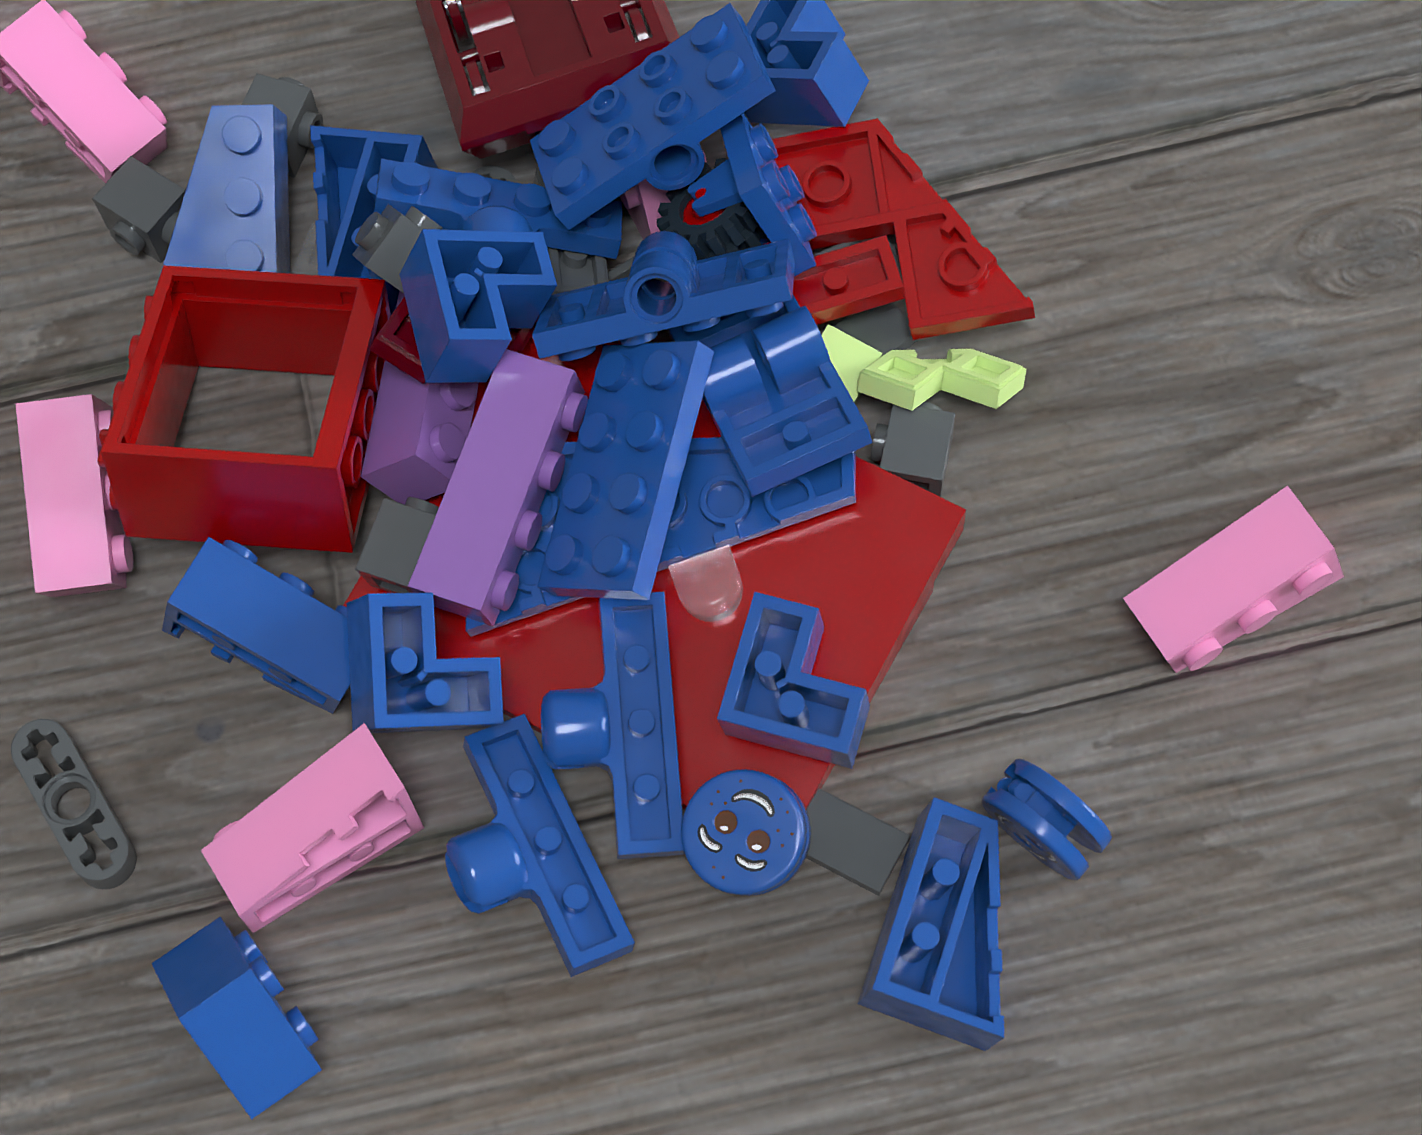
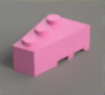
(79, 91)
(71, 525)
(1235, 582)
(313, 831)

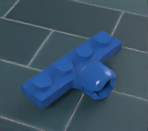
(492, 204)
(626, 727)
(534, 850)

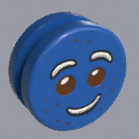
(1040, 816)
(745, 832)

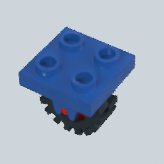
(742, 201)

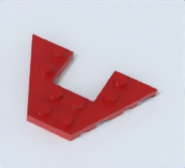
(868, 188)

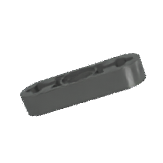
(36, 775)

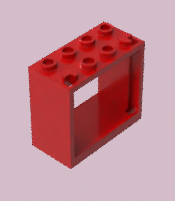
(253, 325)

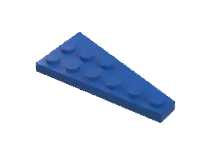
(708, 513)

